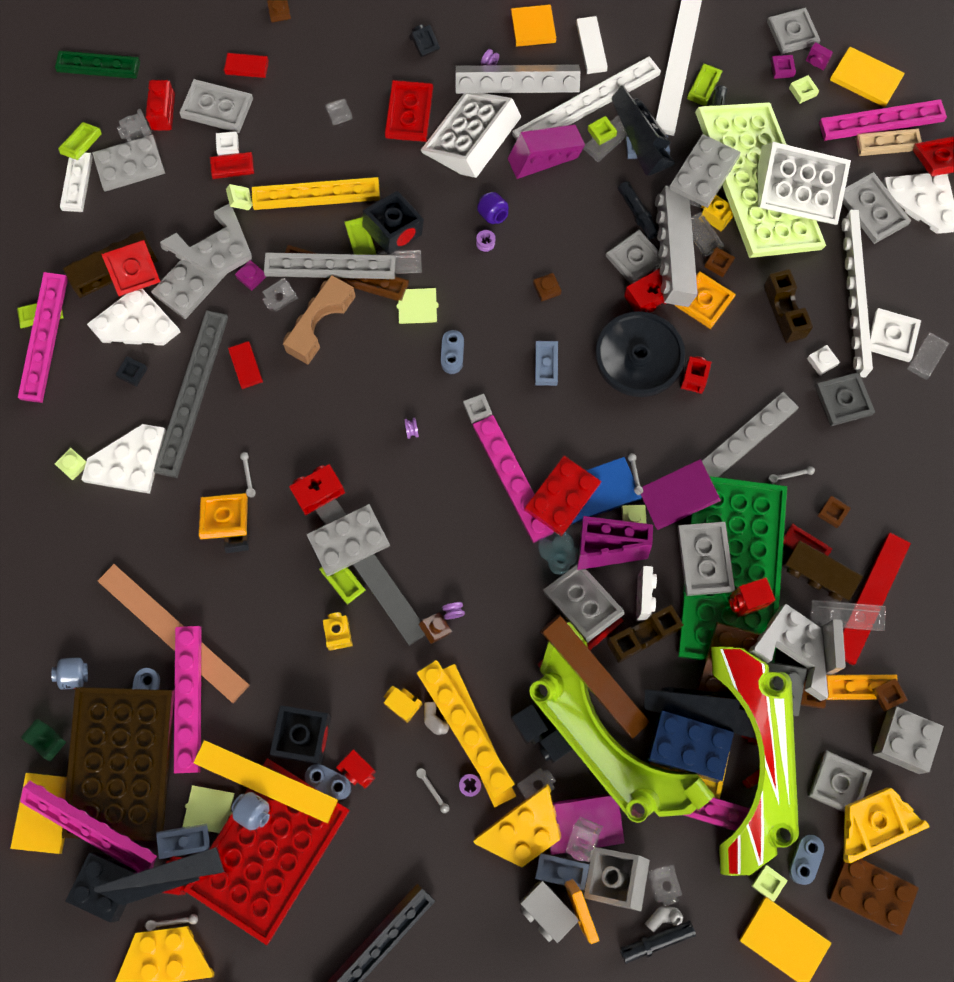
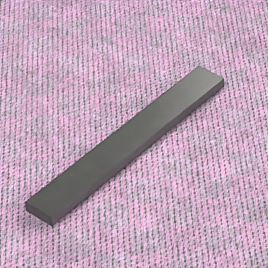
(191, 394)
(380, 584)

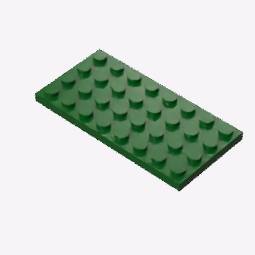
(755, 540)

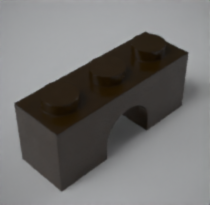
(781, 290)
(645, 634)

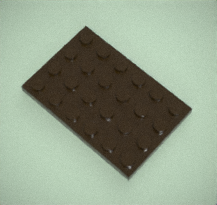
(121, 758)

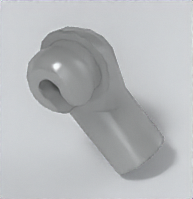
(433, 722)
(664, 915)

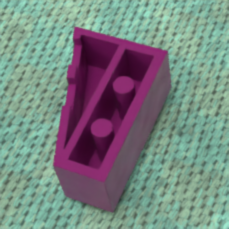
(612, 542)

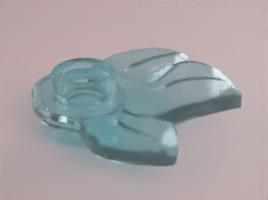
(560, 549)

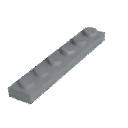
(330, 264)
(749, 435)

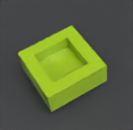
(602, 130)

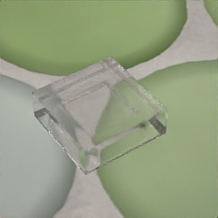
(339, 111)

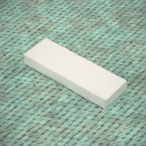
(591, 45)
(76, 183)

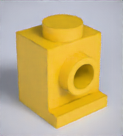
(718, 213)
(343, 637)
(402, 703)

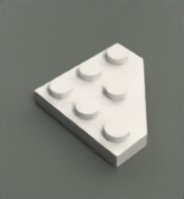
(925, 199)
(134, 321)
(127, 461)

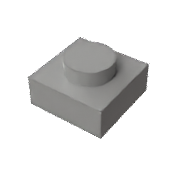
(477, 408)

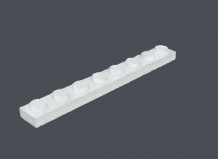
(857, 301)

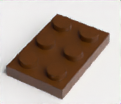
(724, 636)
(874, 894)

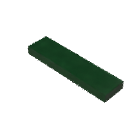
(97, 64)

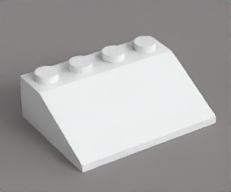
(472, 132)
(801, 182)

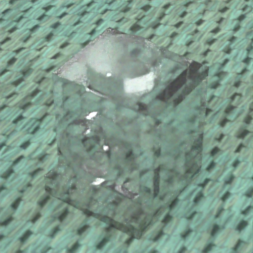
(134, 127)
(279, 287)
(526, 786)
(584, 830)
(658, 877)

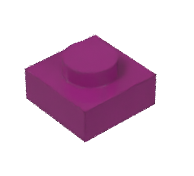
(819, 56)
(783, 66)
(250, 275)

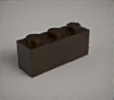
(822, 572)

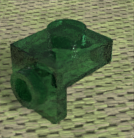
(44, 739)

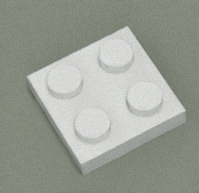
(894, 334)
(645, 602)

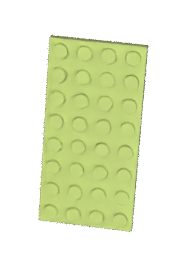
(762, 230)

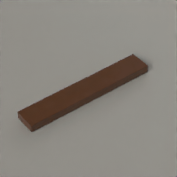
(387, 288)
(594, 676)

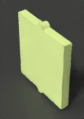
(418, 306)
(208, 807)

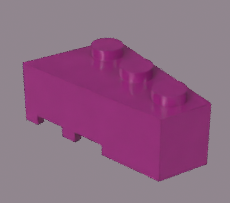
(544, 149)

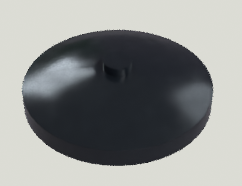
(640, 354)

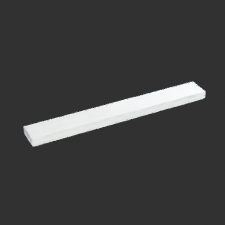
(678, 65)
(593, 98)

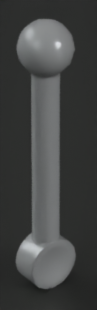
(774, 478)
(638, 489)
(250, 491)
(421, 773)
(151, 925)

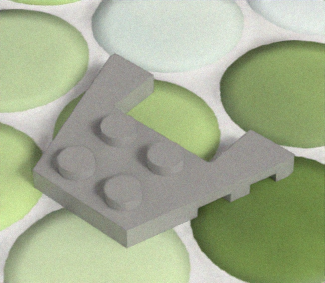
(218, 252)
(799, 640)

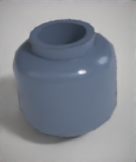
(70, 673)
(250, 811)

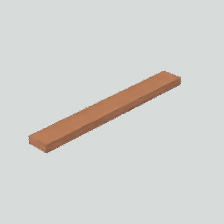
(164, 625)

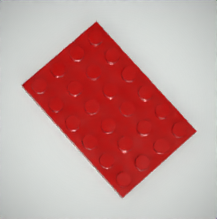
(266, 864)

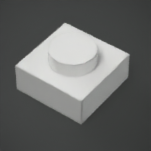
(227, 143)
(823, 360)

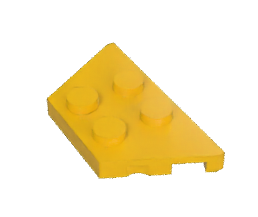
(877, 823)
(524, 830)
(164, 957)

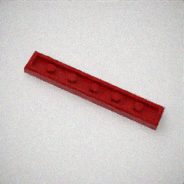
(876, 590)

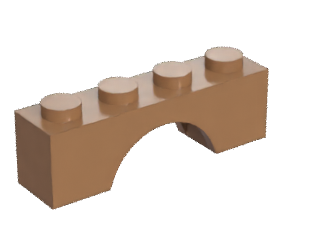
(333, 297)

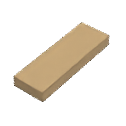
(887, 142)

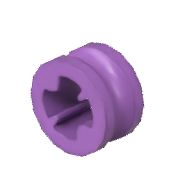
(490, 58)
(488, 246)
(411, 428)
(453, 610)
(462, 785)

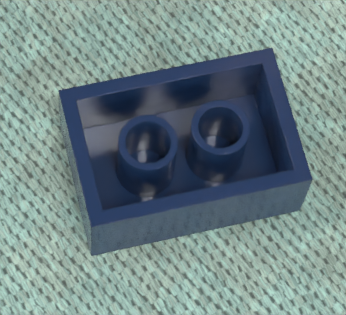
(690, 746)

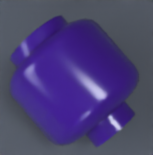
(493, 208)

